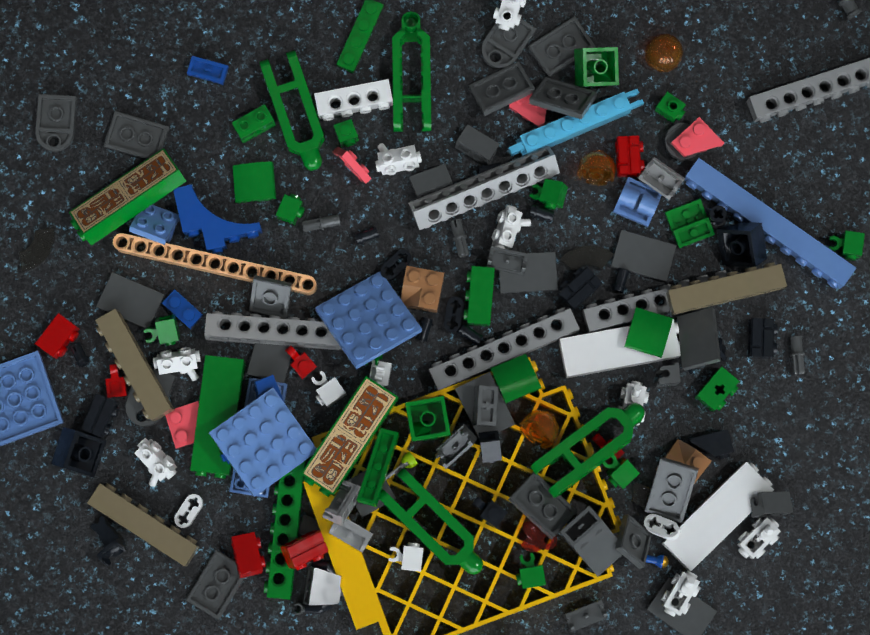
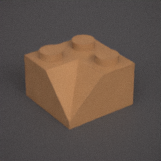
(422, 289)
(688, 455)

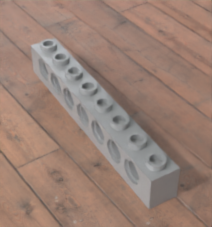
(794, 90)
(475, 186)
(595, 323)
(568, 327)
(310, 340)

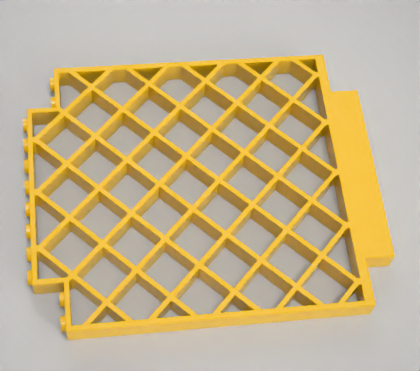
(350, 563)

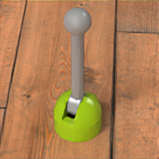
(407, 461)

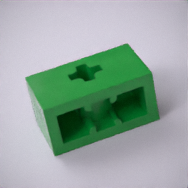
(253, 123)
(707, 394)

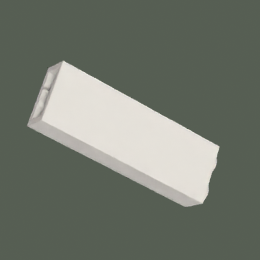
(606, 351)
(717, 516)

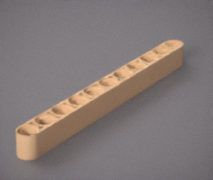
(207, 258)

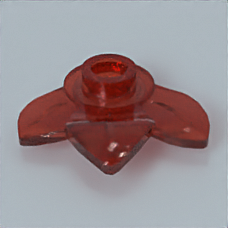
(536, 538)

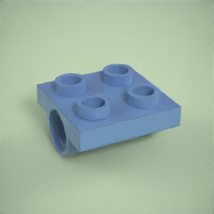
(637, 202)
(155, 224)

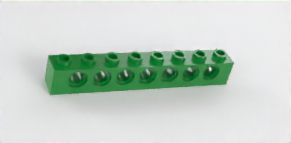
(284, 590)

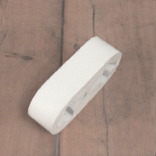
(185, 508)
(664, 523)

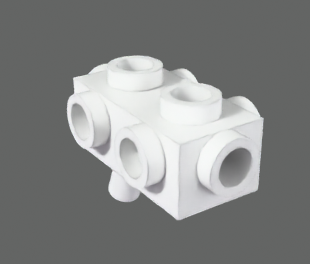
(512, 7)
(397, 159)
(508, 226)
(180, 361)
(634, 394)
(157, 462)
(764, 533)
(683, 589)

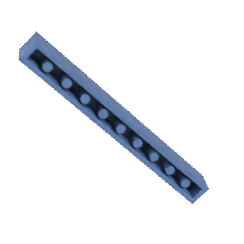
(775, 227)

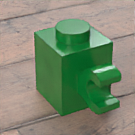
(551, 194)
(850, 245)
(165, 329)
(620, 472)
(531, 575)

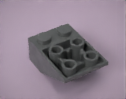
(591, 540)

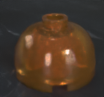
(664, 52)
(597, 168)
(540, 427)

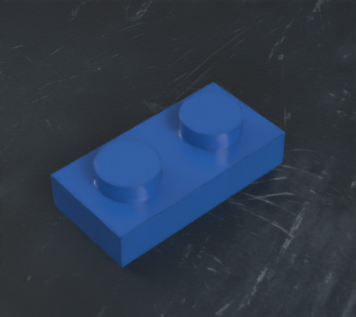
(207, 70)
(182, 309)

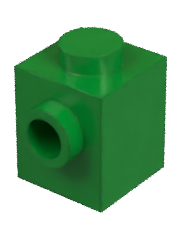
(671, 108)
(346, 133)
(290, 209)

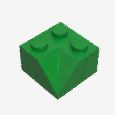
(596, 66)
(428, 419)

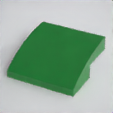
(254, 182)
(689, 223)
(648, 332)
(515, 378)

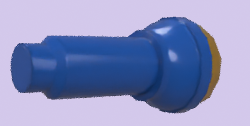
(660, 561)

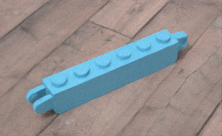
(570, 127)

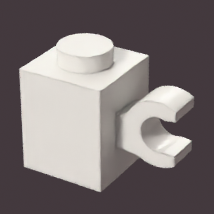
(381, 373)
(329, 391)
(411, 557)

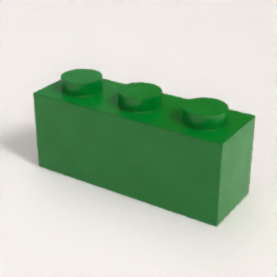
(479, 296)

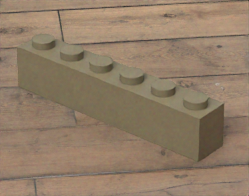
(726, 289)
(134, 364)
(144, 525)

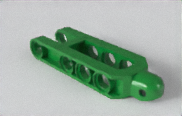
(411, 33)
(309, 149)
(628, 417)
(465, 557)

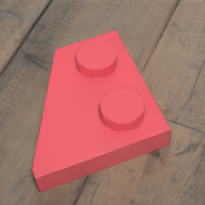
(529, 112)
(696, 139)
(350, 162)
(183, 424)

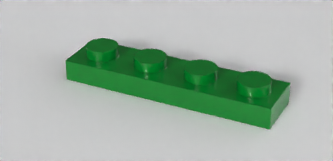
(360, 35)
(378, 467)

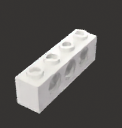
(361, 91)

